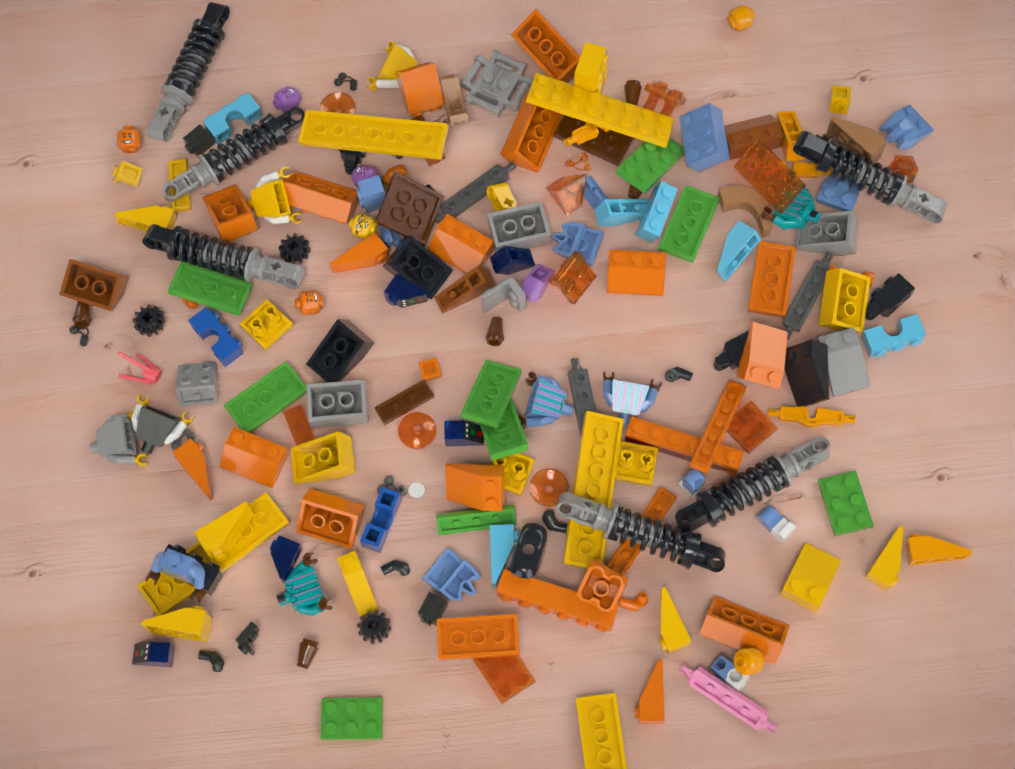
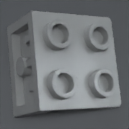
(506, 289)
(196, 384)

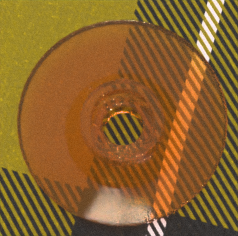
(338, 101)
(417, 439)
(544, 479)

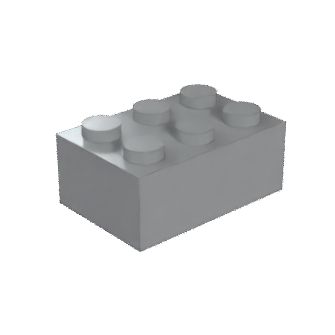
(520, 227)
(337, 404)

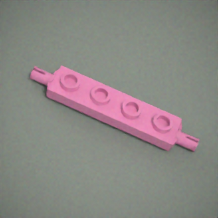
(728, 698)

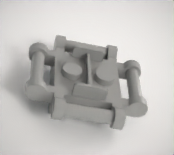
(496, 83)

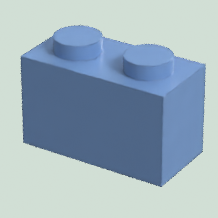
(370, 193)

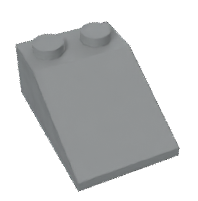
(832, 234)
(845, 362)

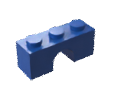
(207, 324)
(383, 517)

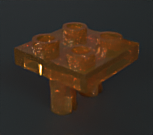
(660, 90)
(573, 277)
(750, 427)

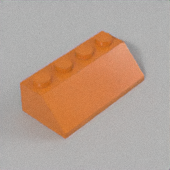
(547, 47)
(530, 136)
(321, 197)
(744, 628)

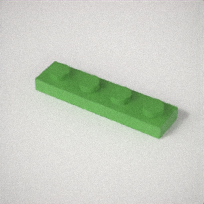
(474, 520)

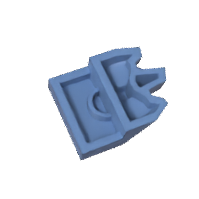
(906, 128)
(838, 194)
(578, 239)
(451, 576)

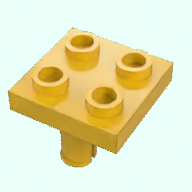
(266, 324)
(636, 463)
(516, 472)

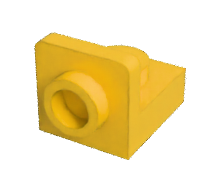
(840, 99)
(127, 173)

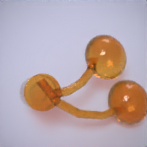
(583, 158)

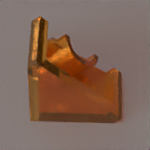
(904, 165)
(568, 192)

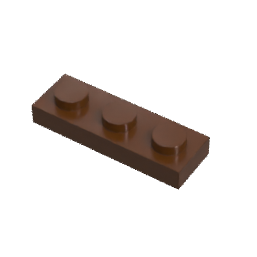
(404, 402)

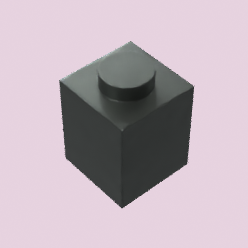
(198, 141)
(432, 609)

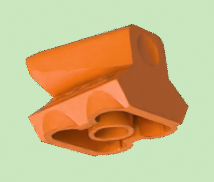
(602, 587)

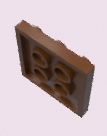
(409, 208)

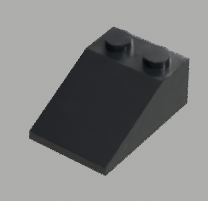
(418, 266)
(339, 351)
(808, 372)

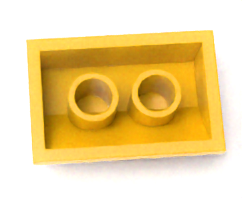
(844, 300)

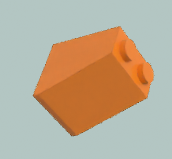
(420, 88)

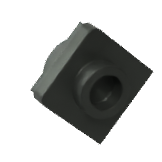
(248, 635)

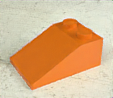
(230, 213)
(764, 355)
(476, 485)

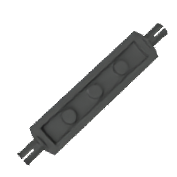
(474, 191)
(807, 296)
(581, 392)

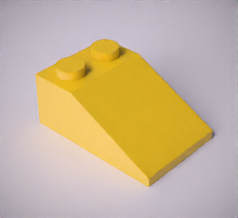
(323, 459)
(223, 533)
(810, 577)
(183, 623)

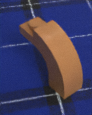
(453, 99)
(746, 199)

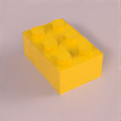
(592, 68)

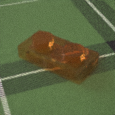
(298, 425)

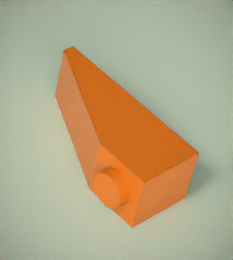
(363, 255)
(194, 462)
(651, 704)

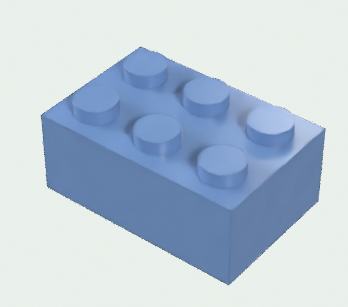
(704, 137)

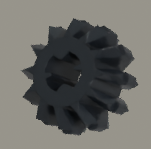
(301, 249)
(143, 325)
(380, 622)

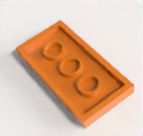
(771, 279)
(478, 637)

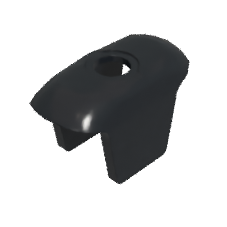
(528, 565)

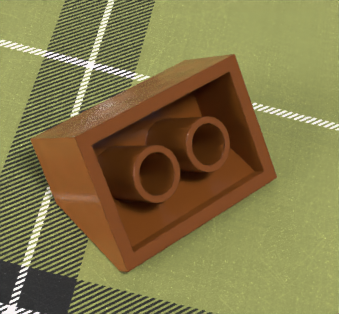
(744, 133)
(93, 285)

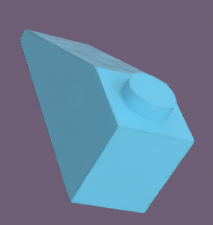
(620, 211)
(738, 246)
(502, 546)

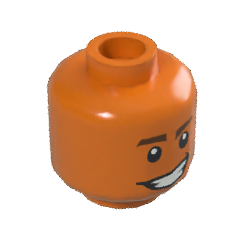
(129, 139)
(309, 302)

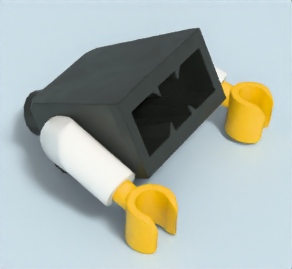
(156, 426)

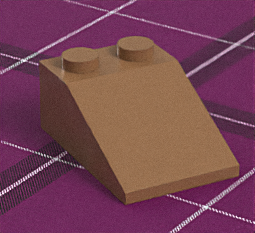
(857, 137)

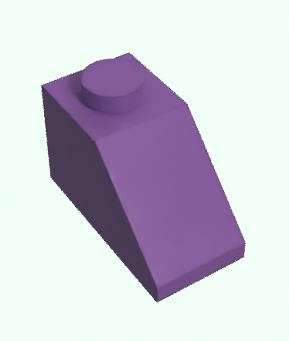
(537, 282)

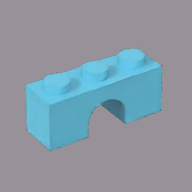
(243, 108)
(660, 204)
(878, 342)

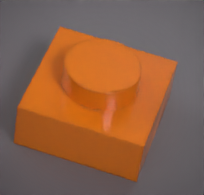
(430, 369)

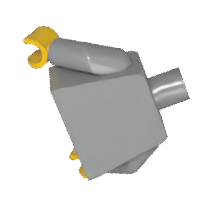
(117, 441)

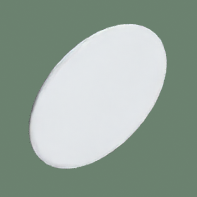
(416, 490)

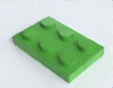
(845, 503)
(352, 718)

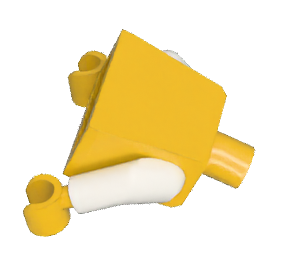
(397, 59)
(271, 200)

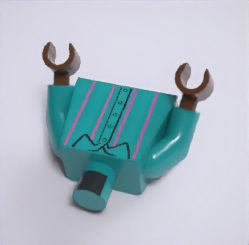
(797, 213)
(304, 589)

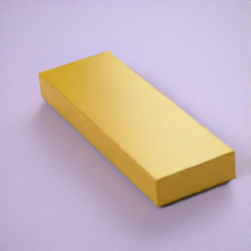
(177, 167)

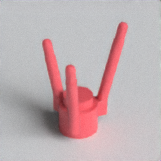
(151, 372)

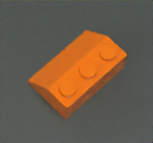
(460, 245)
(636, 272)
(253, 457)
(330, 518)

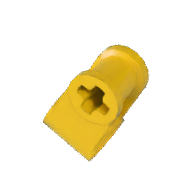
(500, 196)

